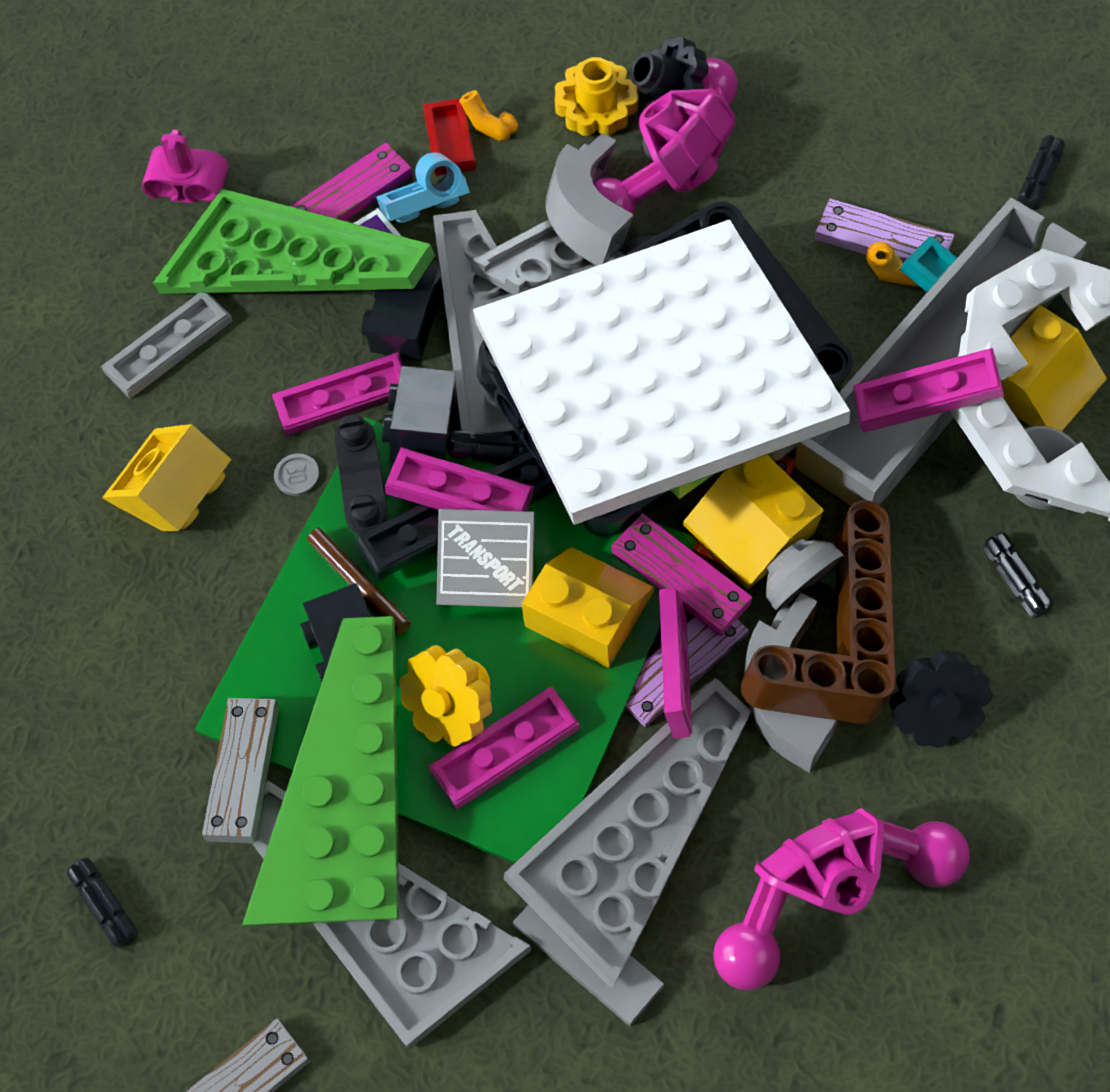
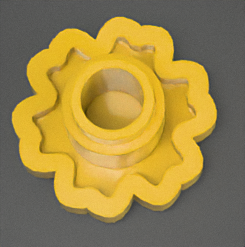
(596, 97)
(446, 695)

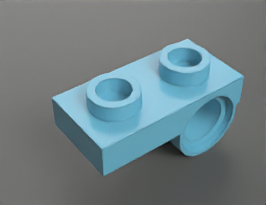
(406, 202)

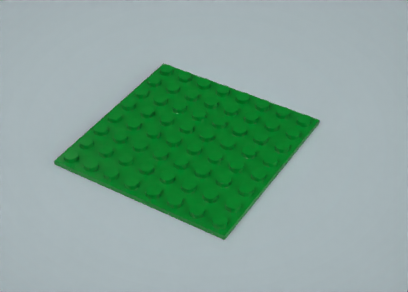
(519, 662)

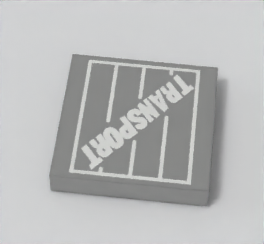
(485, 557)

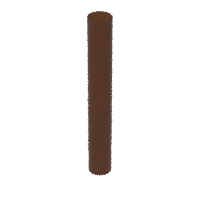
(353, 574)

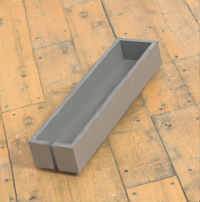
(874, 462)

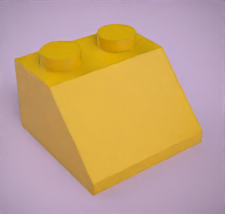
(1058, 373)
(169, 477)
(753, 518)
(585, 605)

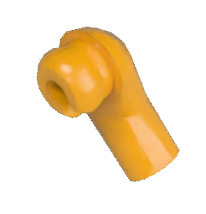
(486, 123)
(887, 264)

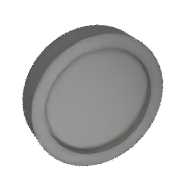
(296, 474)

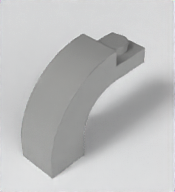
(578, 210)
(791, 735)

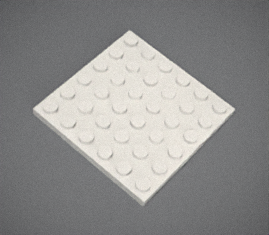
(657, 370)

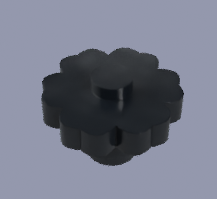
(672, 68)
(940, 698)

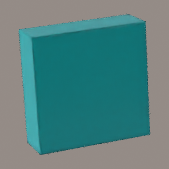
(928, 263)

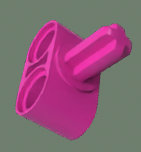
(184, 172)

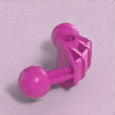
(683, 136)
(835, 870)

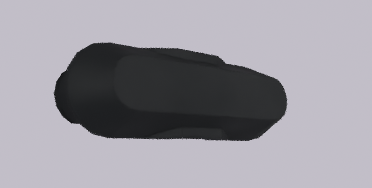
(360, 474)

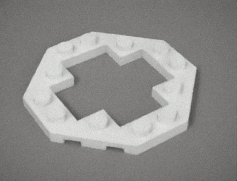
(1018, 466)

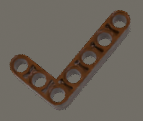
(863, 636)

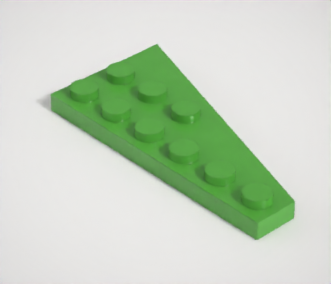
(275, 248)
(339, 816)

